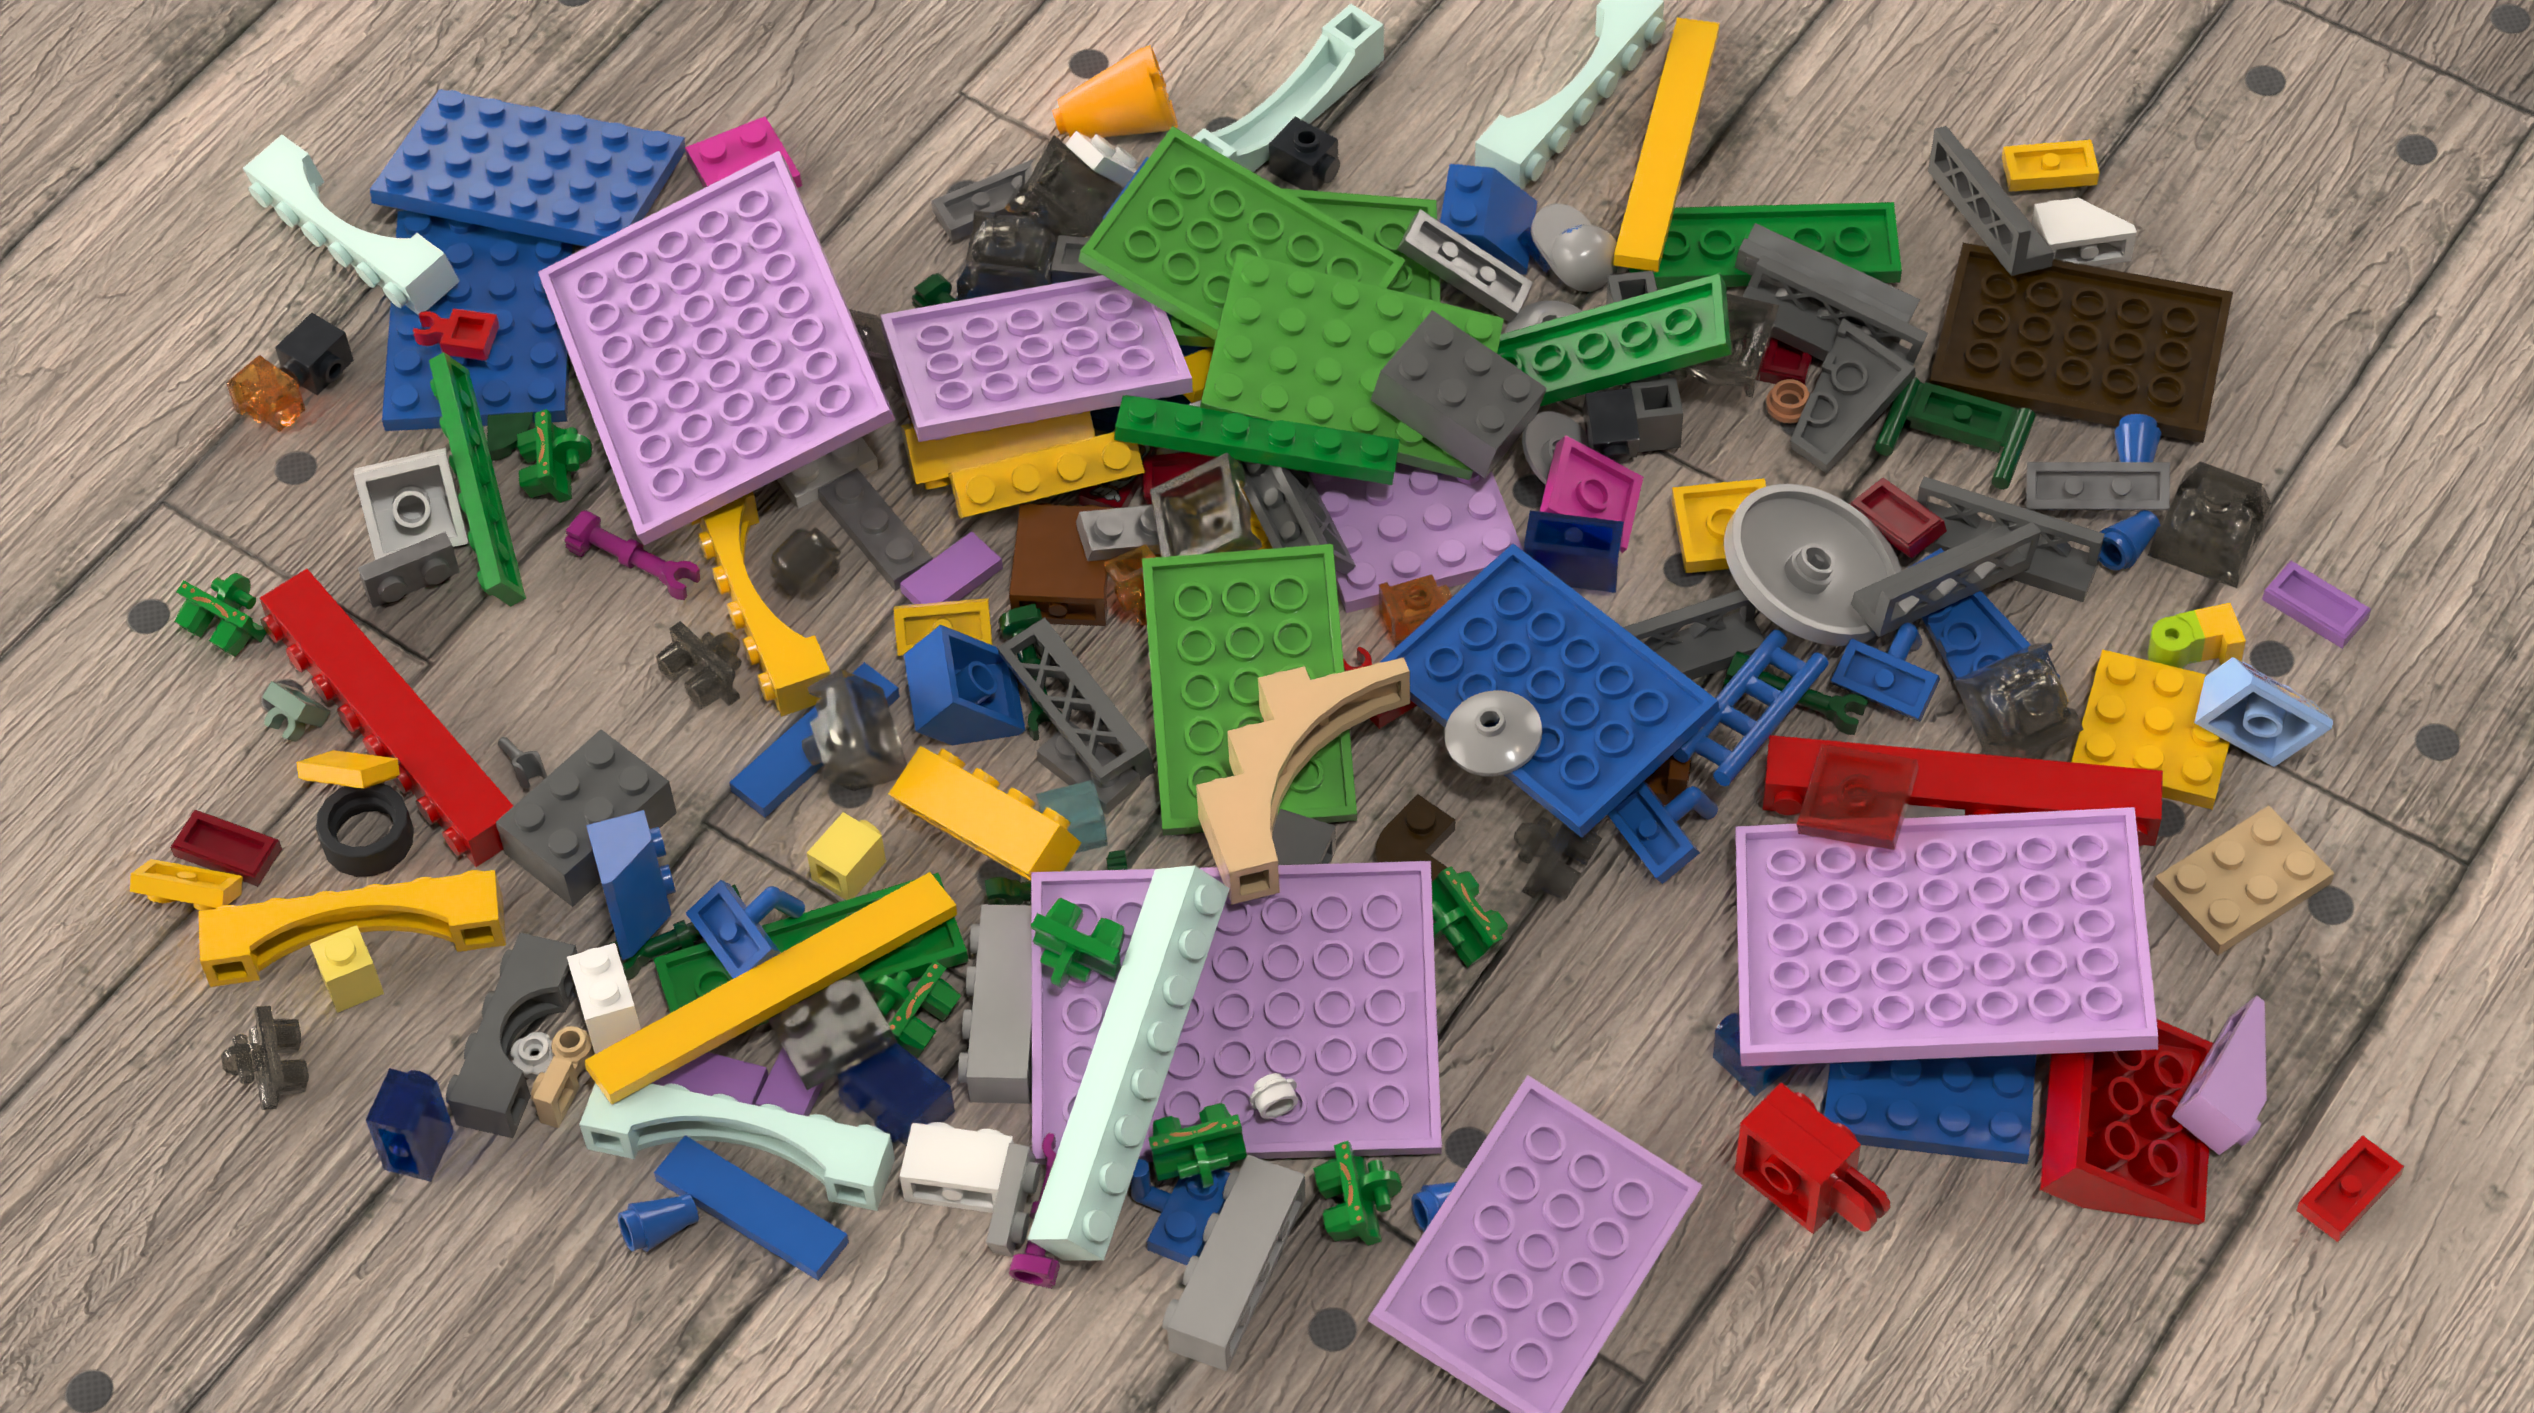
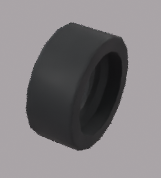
(368, 859)

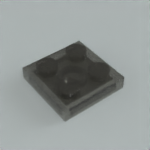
(832, 1030)

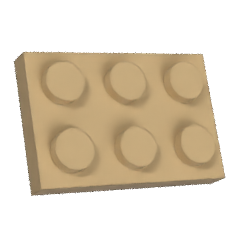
(2243, 880)

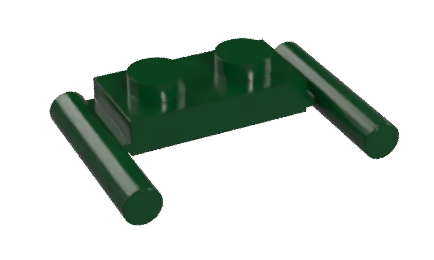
(1960, 419)

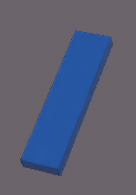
(784, 765)
(752, 1207)

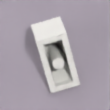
(2084, 232)

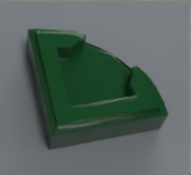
(503, 432)

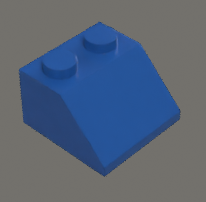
(1489, 212)
(962, 689)
(632, 877)

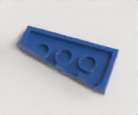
(1972, 633)

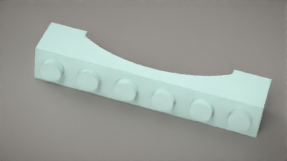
(1340, 58)
(1526, 141)
(405, 268)
(845, 1158)

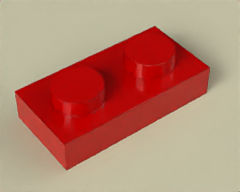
(2350, 1188)

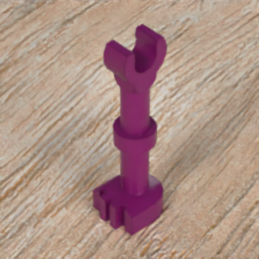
(587, 531)
(1033, 1265)

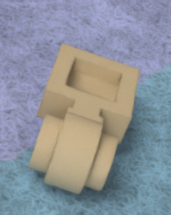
(559, 1084)

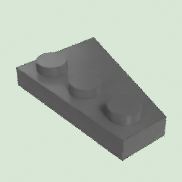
(1852, 392)

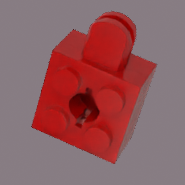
(1806, 1163)

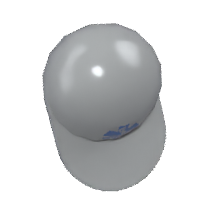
(1574, 247)

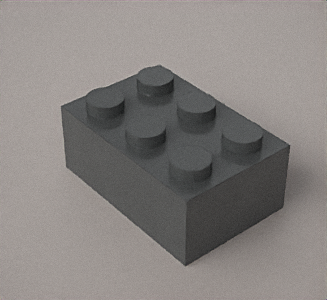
(1458, 393)
(595, 784)

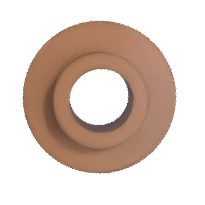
(1786, 393)

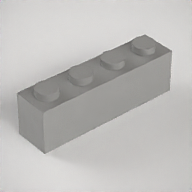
(1001, 1013)
(1235, 1262)

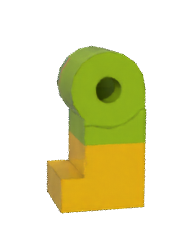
(2197, 637)

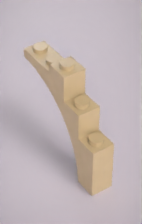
(1267, 756)

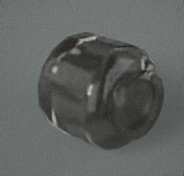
(805, 562)

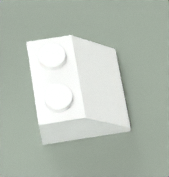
(410, 501)

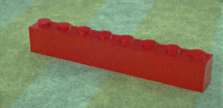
(388, 715)
(1980, 782)

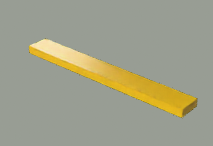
(1666, 145)
(770, 988)

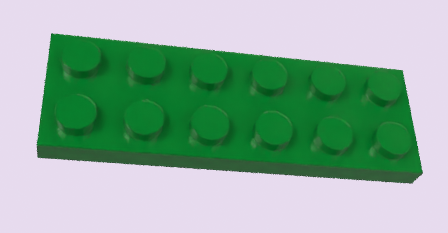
(1709, 238)
(1623, 340)
(698, 970)

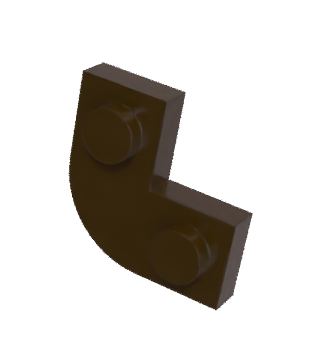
(1415, 834)

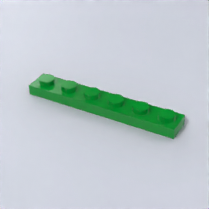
(1257, 440)
(477, 480)

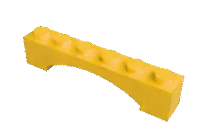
(785, 657)
(250, 937)

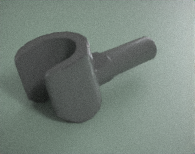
(524, 763)

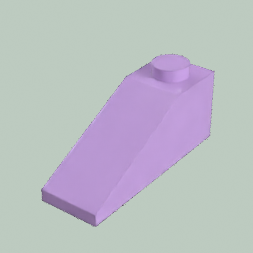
(2230, 1083)

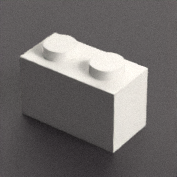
(604, 996)
(953, 1166)

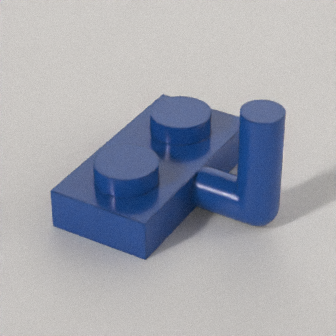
(1887, 676)
(1654, 827)
(735, 929)
(1183, 1212)

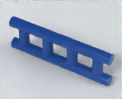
(1754, 731)

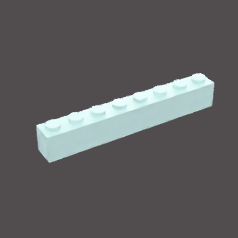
(1128, 1064)

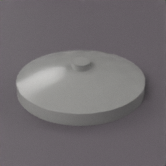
(1803, 559)

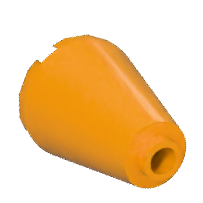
(1119, 100)

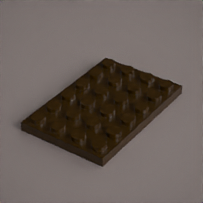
(2083, 342)

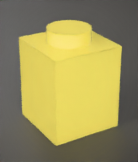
(847, 856)
(347, 968)

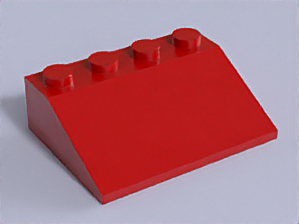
(2115, 1133)

